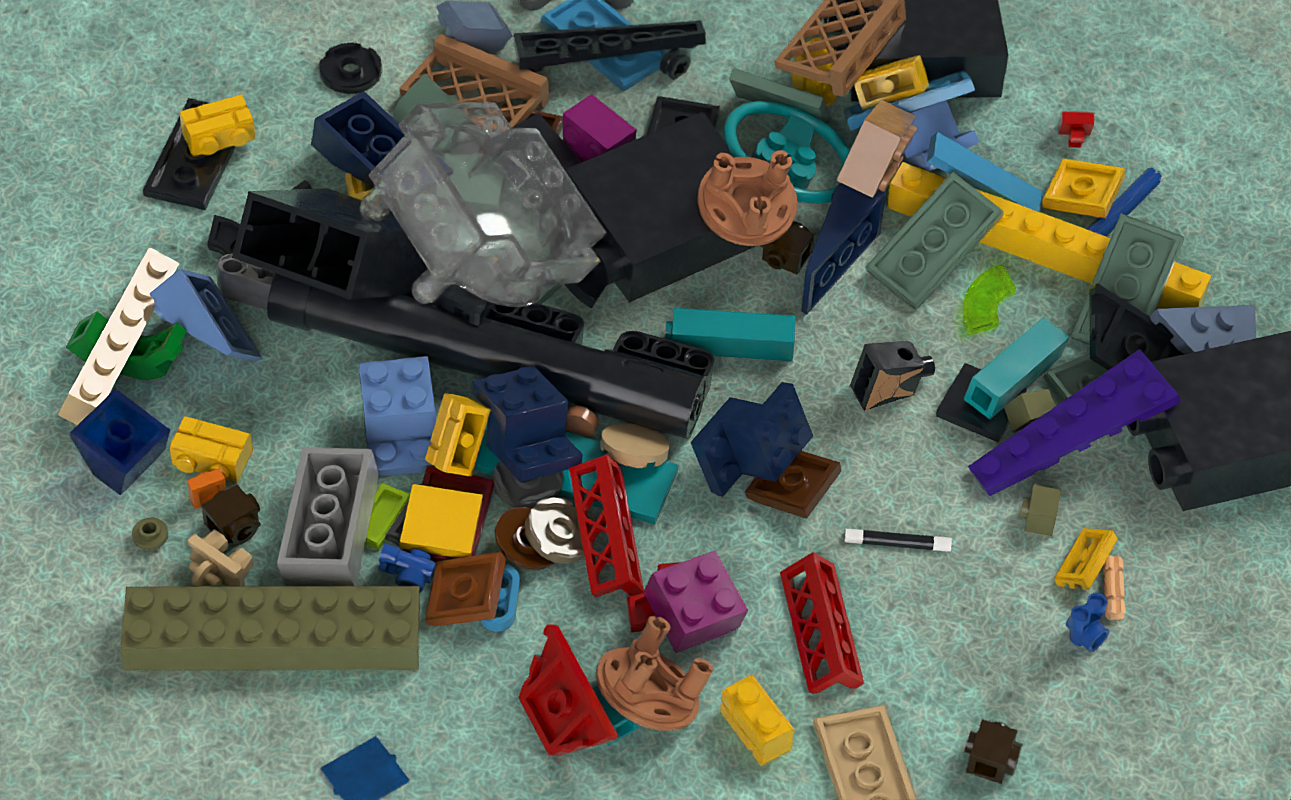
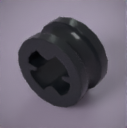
(674, 63)

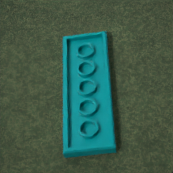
(644, 486)

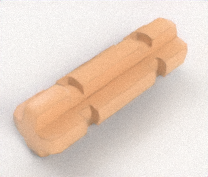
(1114, 588)

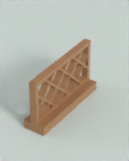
(862, 48)
(488, 72)

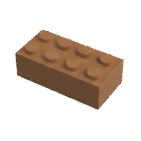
(878, 149)

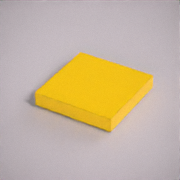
(1084, 188)
(441, 521)

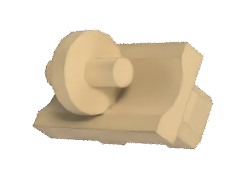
(213, 566)

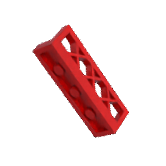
(618, 523)
(832, 622)

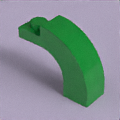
(149, 357)

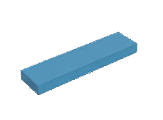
(981, 173)

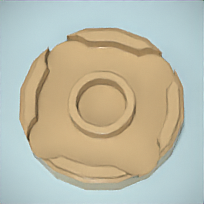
(634, 445)

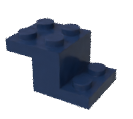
(527, 423)
(752, 439)

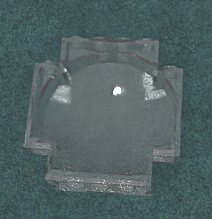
(483, 205)

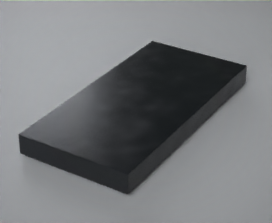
(186, 178)

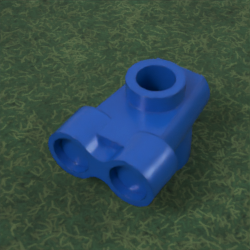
(411, 567)
(1086, 625)

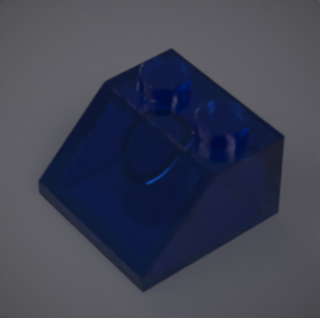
(119, 441)

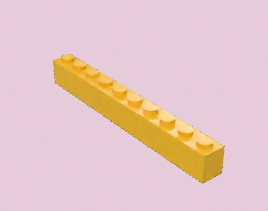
(1044, 238)

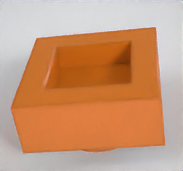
(205, 487)

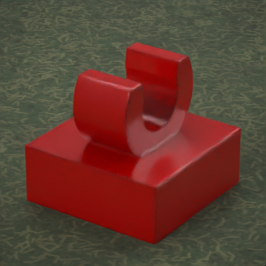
(1076, 126)

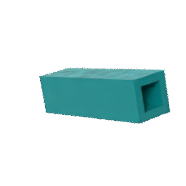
(734, 333)
(1016, 368)

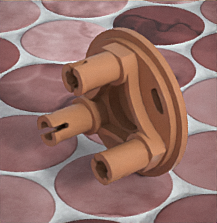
(748, 198)
(650, 686)

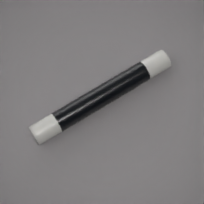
(898, 540)

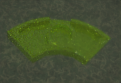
(984, 298)

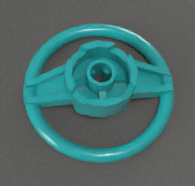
(793, 139)

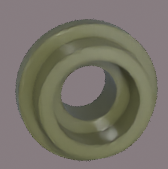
(153, 540)

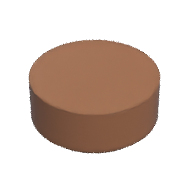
(581, 421)

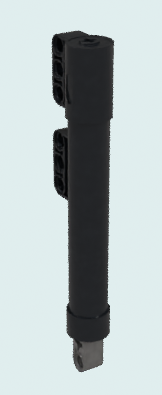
(638, 381)

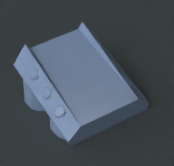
(474, 24)

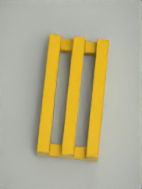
(1091, 558)

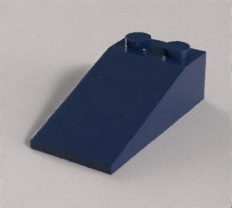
(356, 136)
(847, 232)

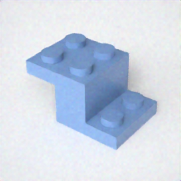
(929, 121)
(398, 413)

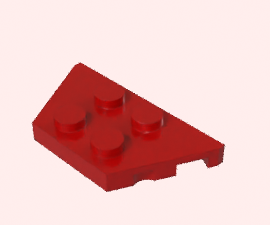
(562, 700)

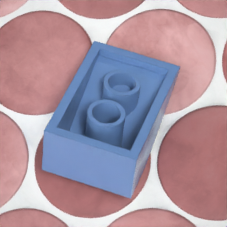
(203, 311)

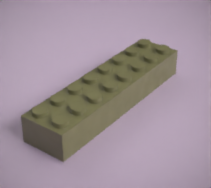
(271, 628)

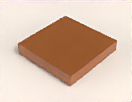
(465, 589)

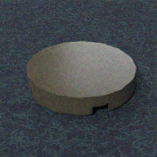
(555, 531)

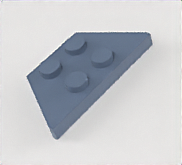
(1207, 326)

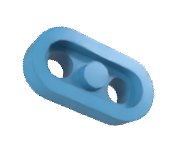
(507, 601)

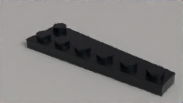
(559, 47)

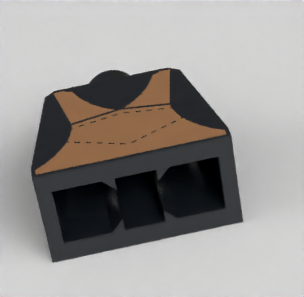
(889, 373)

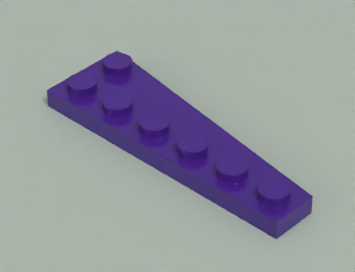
(1101, 408)

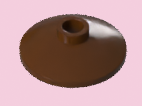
(511, 538)

